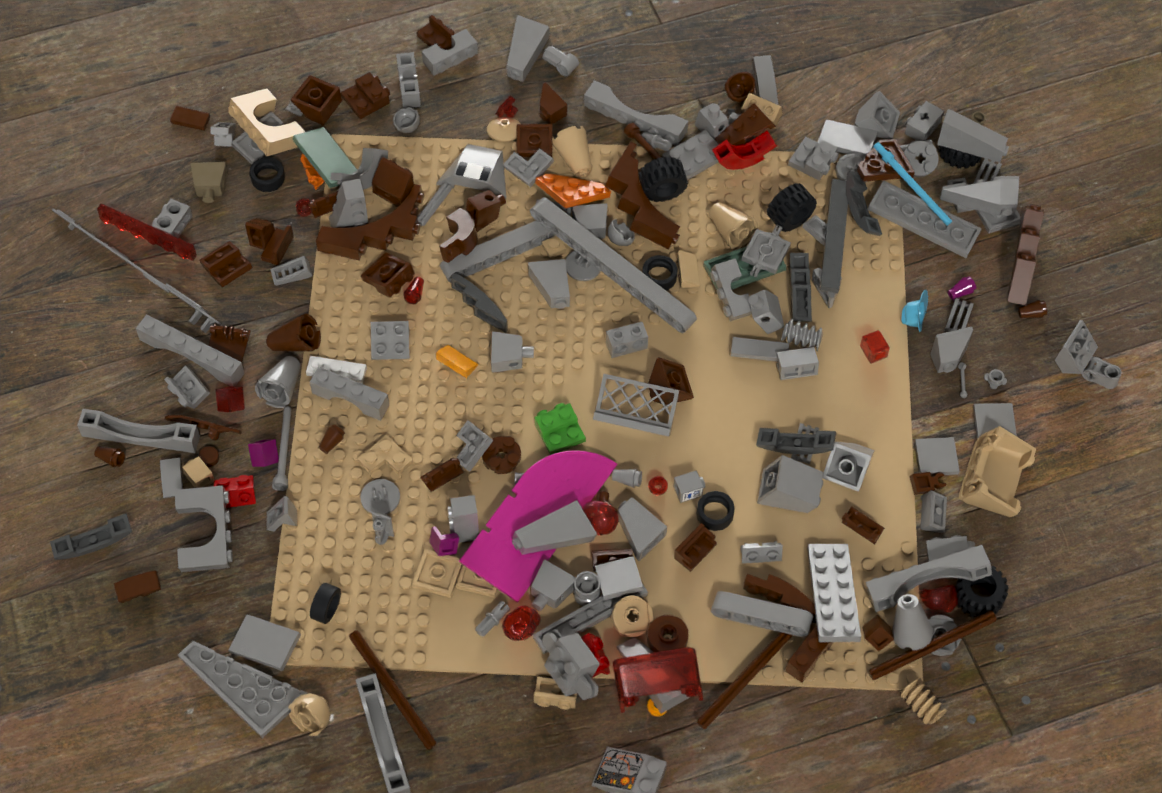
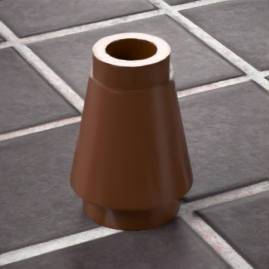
(1033, 310)
(332, 437)
(111, 456)

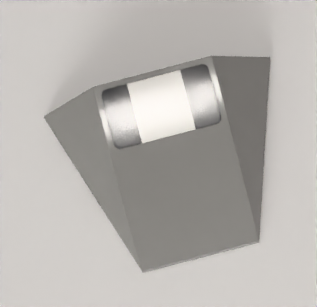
(477, 169)

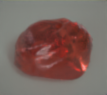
(604, 518)
(940, 598)
(521, 623)

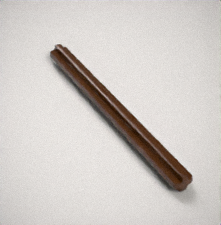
(935, 644)
(743, 679)
(392, 689)

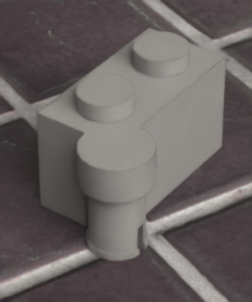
(941, 547)

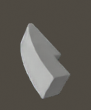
(765, 78)

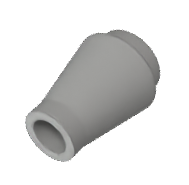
(629, 477)

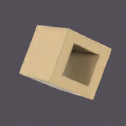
(198, 473)

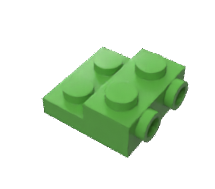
(559, 428)

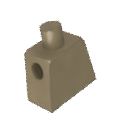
(209, 179)

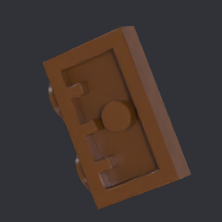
(436, 33)

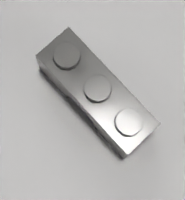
(439, 60)
(408, 80)
(734, 305)

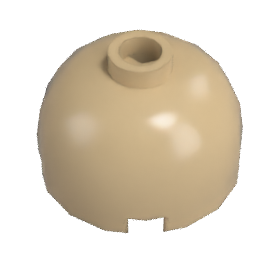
(310, 712)

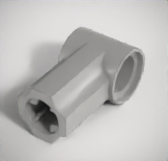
(564, 63)

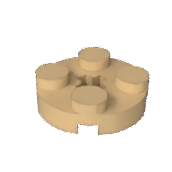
(623, 624)

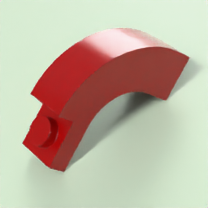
(745, 155)

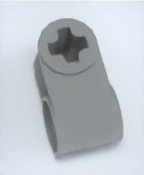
(1101, 373)

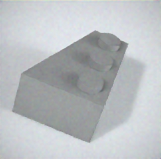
(350, 206)
(463, 518)

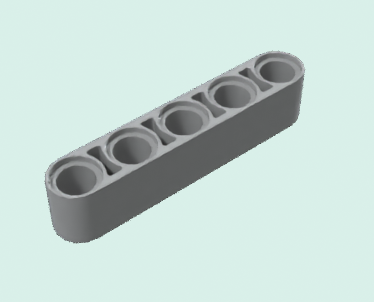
(762, 614)

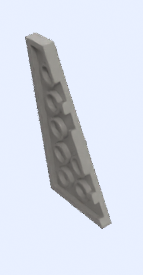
(247, 691)

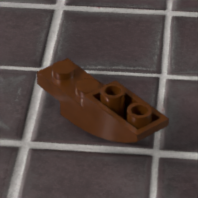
(779, 590)

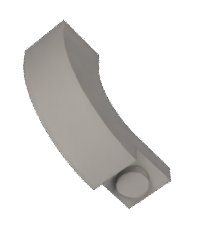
(370, 161)

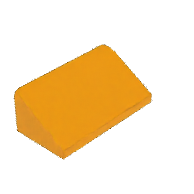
(456, 361)

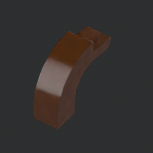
(465, 237)

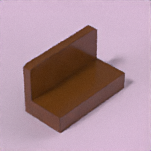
(277, 245)

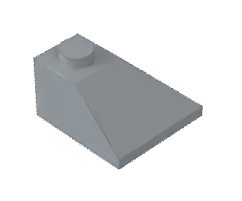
(878, 115)
(950, 348)
(848, 464)

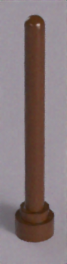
(633, 132)

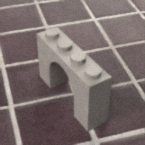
(216, 552)

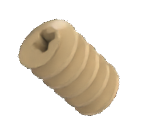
(922, 703)

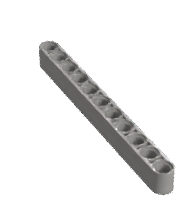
(613, 265)

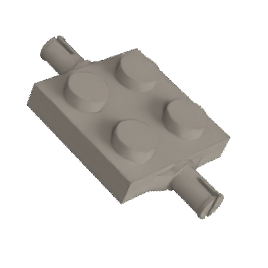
(766, 251)

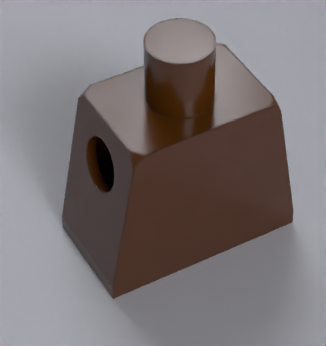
(484, 208)

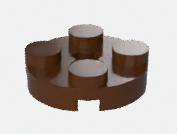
(510, 460)

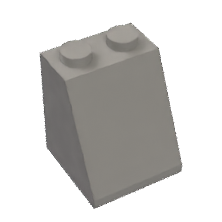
(790, 485)

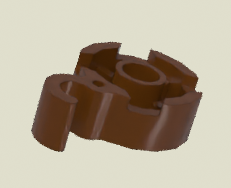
(667, 625)

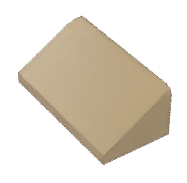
(688, 269)

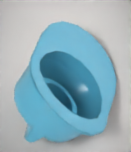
(915, 311)

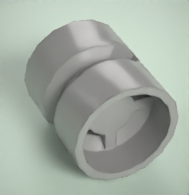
(586, 587)

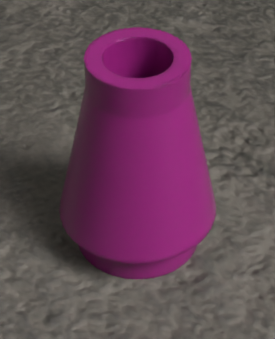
(962, 288)

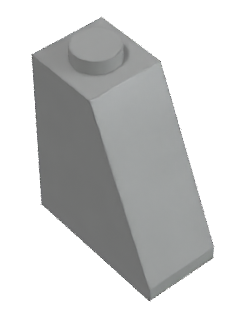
(551, 281)
(640, 527)

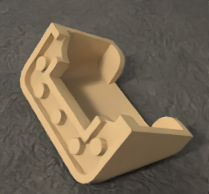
(995, 472)

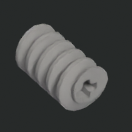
(802, 334)

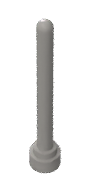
(280, 480)

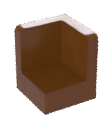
(878, 633)

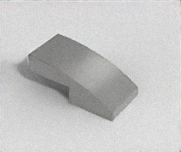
(171, 476)

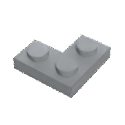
(528, 170)
(476, 445)

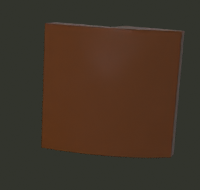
(225, 264)

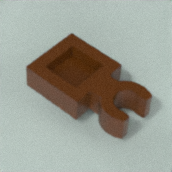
(924, 483)

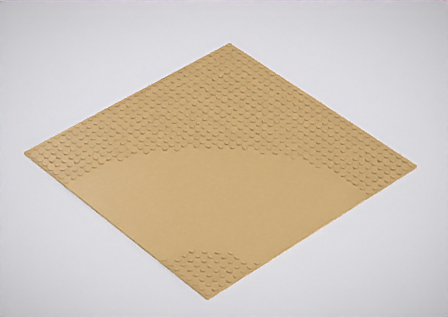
(708, 433)

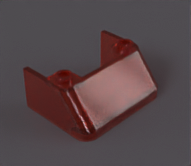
(657, 674)

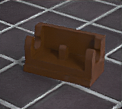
(695, 547)

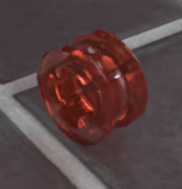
(299, 205)

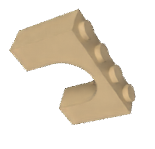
(268, 138)

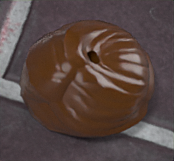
(739, 86)

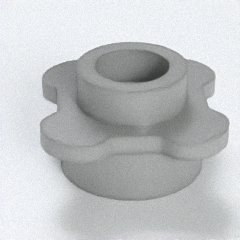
(997, 374)

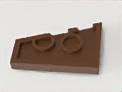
(748, 124)

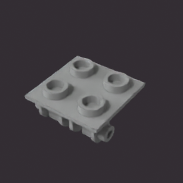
(390, 340)

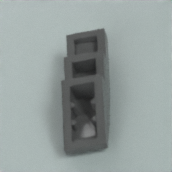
(800, 287)
(483, 305)

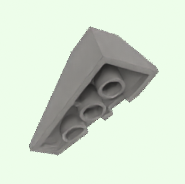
(993, 197)
(662, 701)

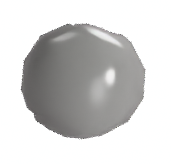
(406, 120)
(620, 234)

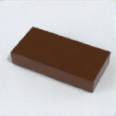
(190, 118)

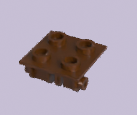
(229, 340)

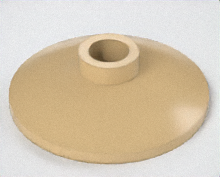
(503, 129)

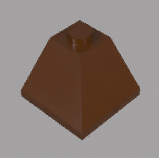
(673, 376)

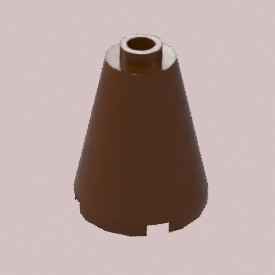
(296, 335)

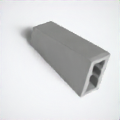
(526, 45)
(971, 137)
(556, 530)

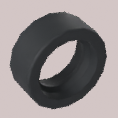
(267, 163)
(662, 261)
(719, 497)
(325, 603)

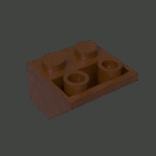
(392, 182)

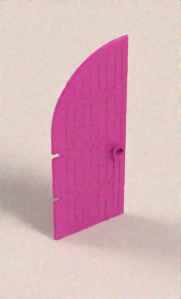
(540, 491)

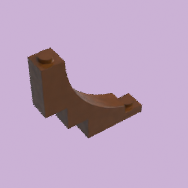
(647, 219)

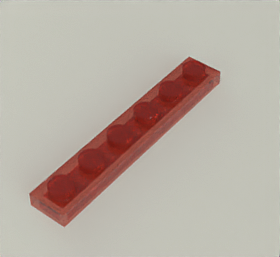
(147, 232)

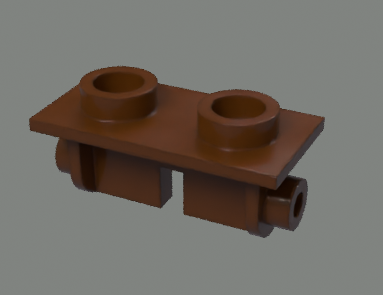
(323, 205)
(442, 474)
(862, 525)

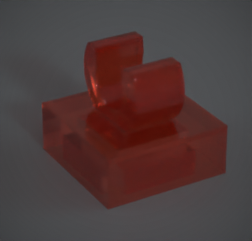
(507, 108)

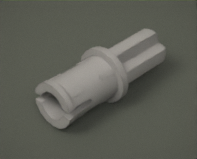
(657, 141)
(492, 619)

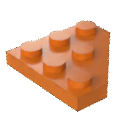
(572, 191)

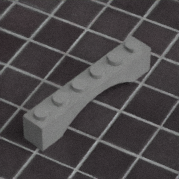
(601, 99)
(166, 337)
(106, 427)
(967, 564)
(382, 735)

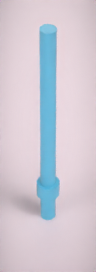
(888, 157)

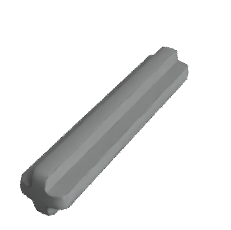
(434, 203)

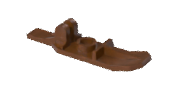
(215, 429)

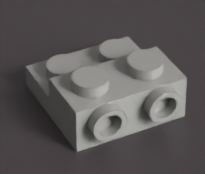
(814, 157)

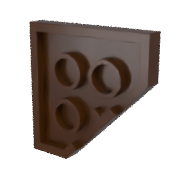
(875, 169)

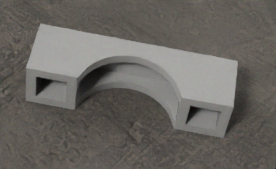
(367, 399)

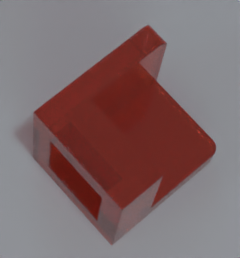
(874, 346)
(230, 399)

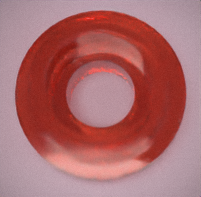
(658, 480)

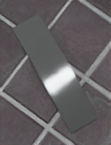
(857, 204)
(794, 443)
(93, 540)

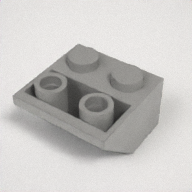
(1077, 350)

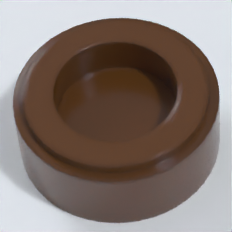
(209, 456)

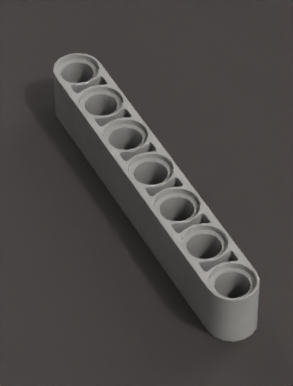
(497, 250)

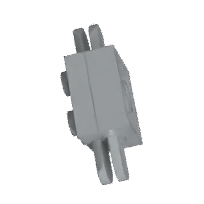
(571, 664)

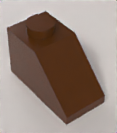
(551, 105)
(259, 232)

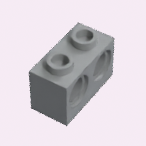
(174, 217)
(626, 339)

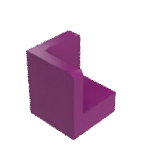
(263, 453)
(444, 544)

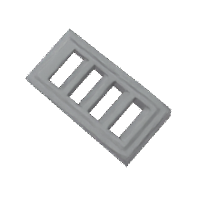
(293, 276)

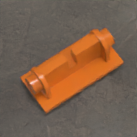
(313, 176)

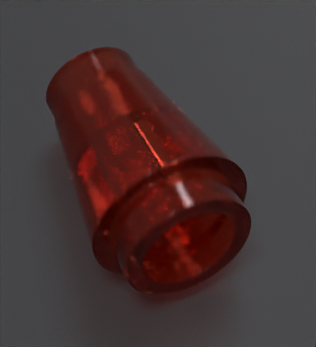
(414, 291)

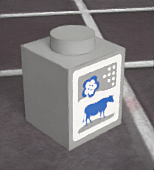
(689, 486)

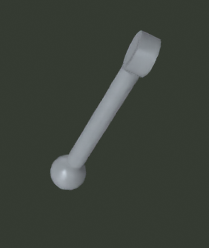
(962, 366)

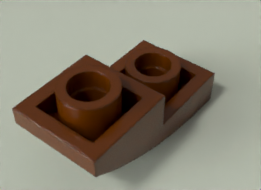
(137, 585)

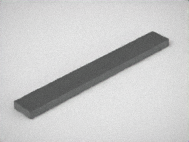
(834, 237)

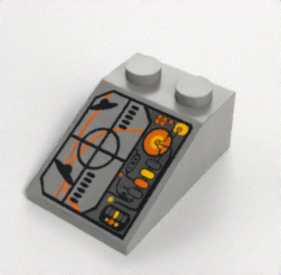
(629, 772)

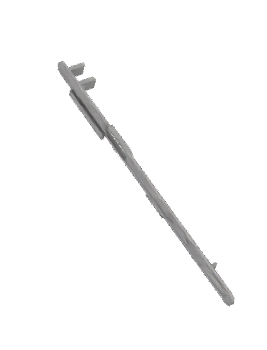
(199, 311)

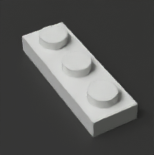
(350, 370)

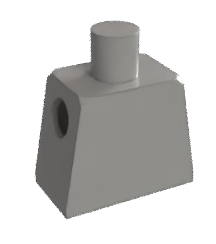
(712, 120)
(592, 217)
(766, 305)
(508, 352)
(551, 586)

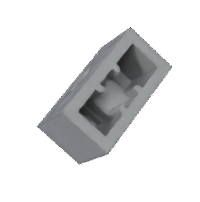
(923, 122)

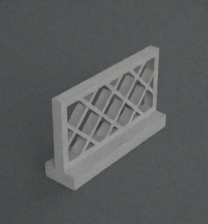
(628, 420)

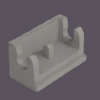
(797, 363)

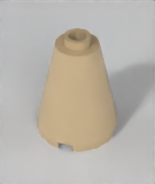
(574, 150)
(733, 225)

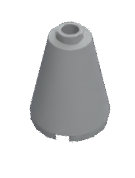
(279, 382)
(911, 624)

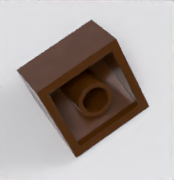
(317, 99)

